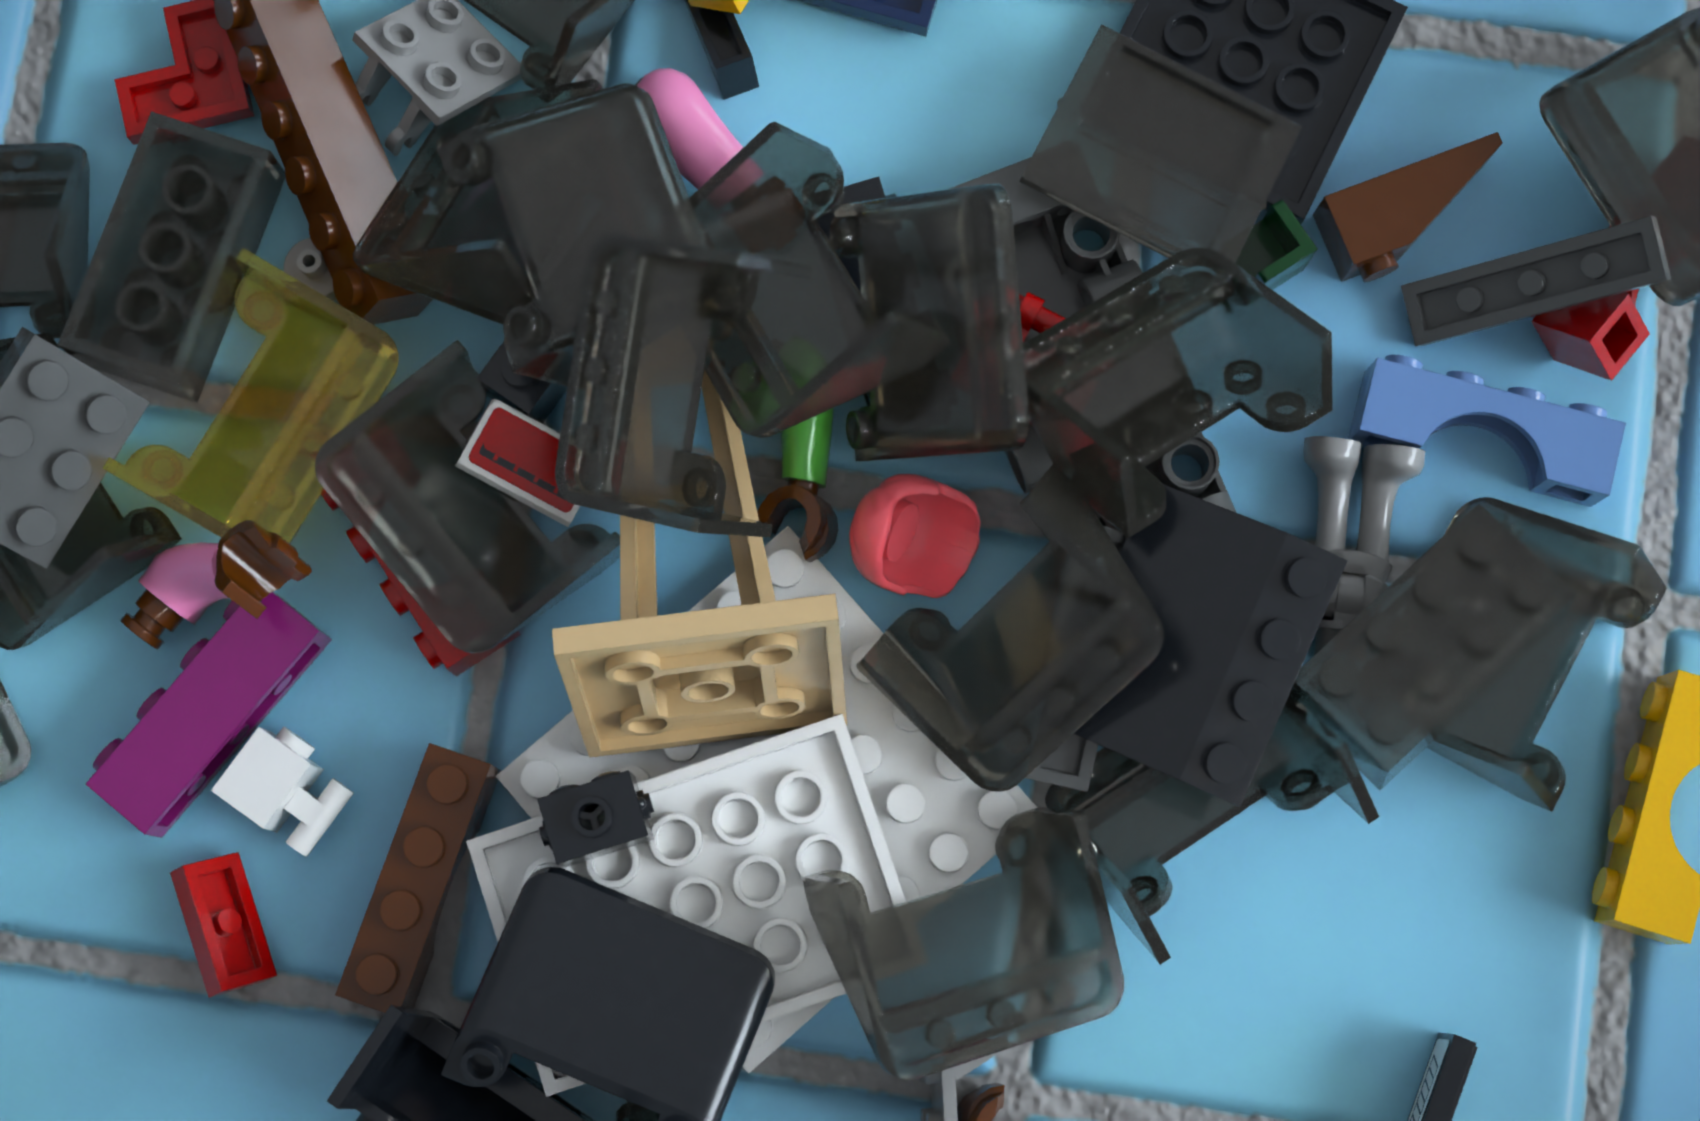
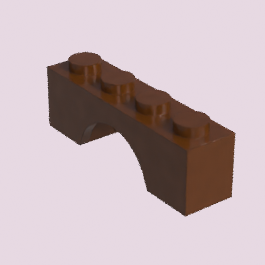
(407, 902)

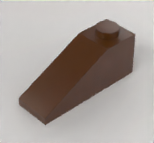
(1383, 217)

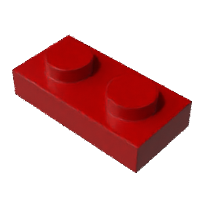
(223, 924)

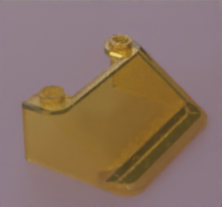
(296, 394)

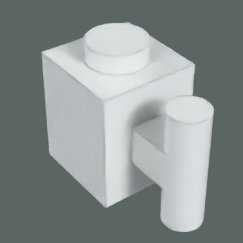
(273, 781)

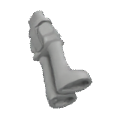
(1368, 566)

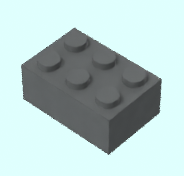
(54, 439)

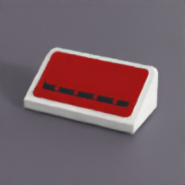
(518, 459)

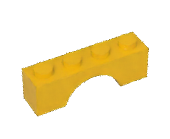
(1647, 879)

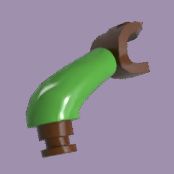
(805, 469)

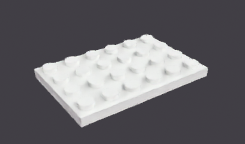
(731, 855)

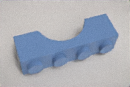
(1563, 449)

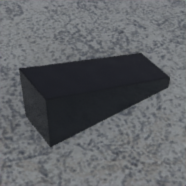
(725, 50)

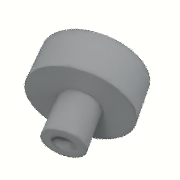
(308, 266)

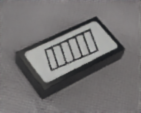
(1443, 1078)

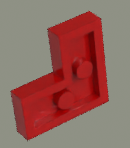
(200, 87)

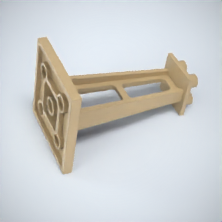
(708, 670)

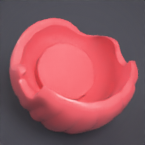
(914, 535)

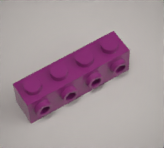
(205, 713)

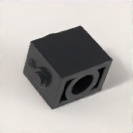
(624, 823)

